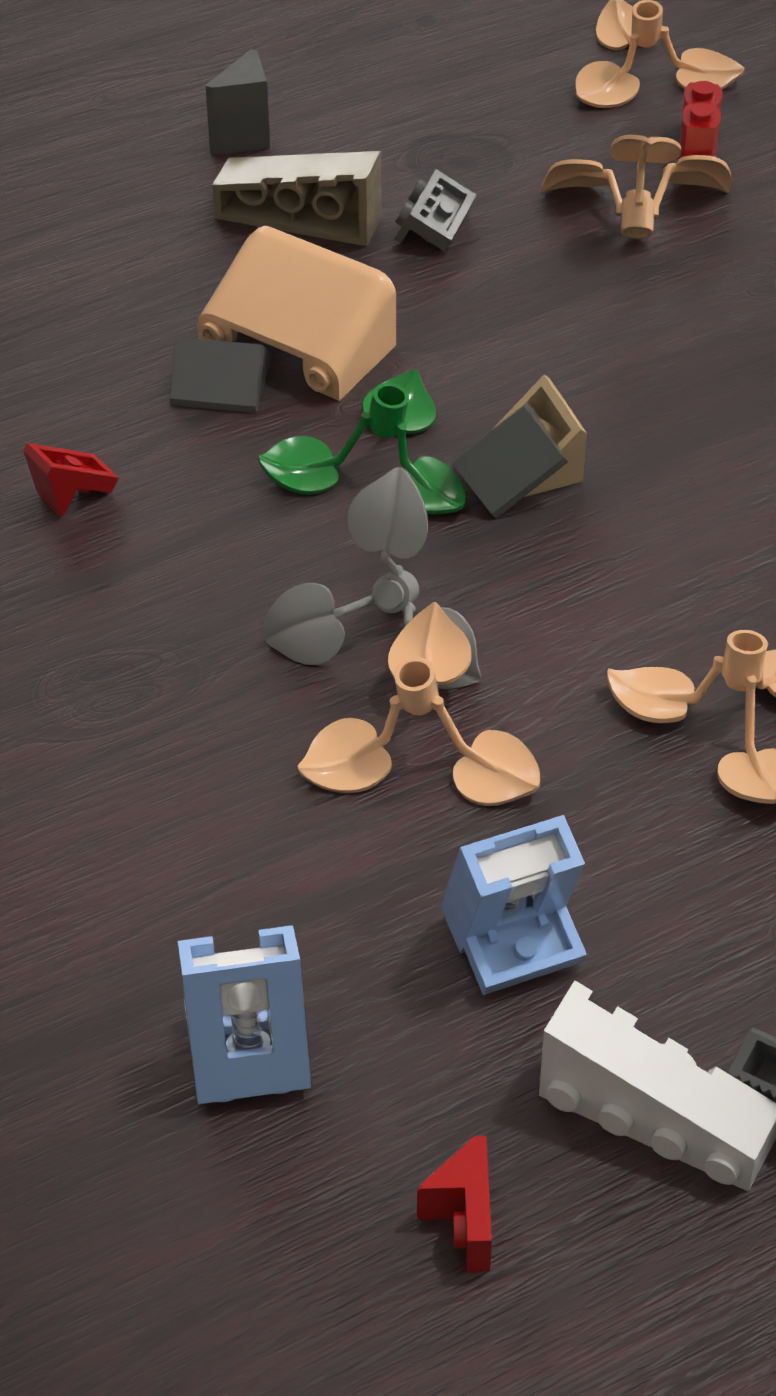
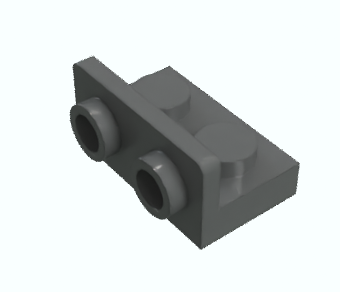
(436, 210)

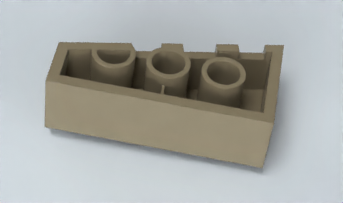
(304, 194)

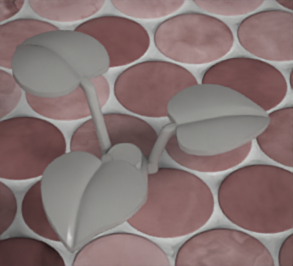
(381, 518)

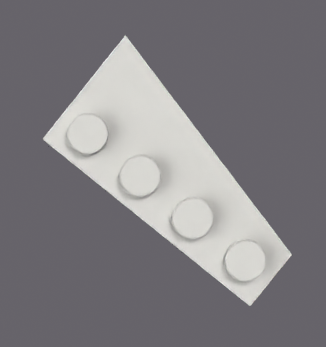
(653, 1092)

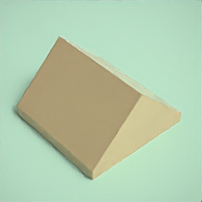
(562, 427)

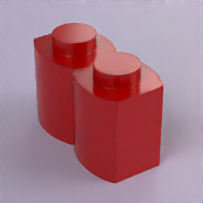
(700, 119)

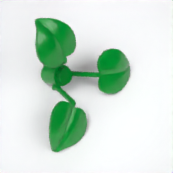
(390, 409)

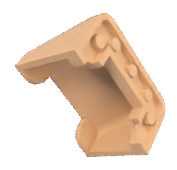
(308, 305)

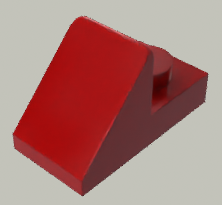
(62, 472)
(461, 1193)

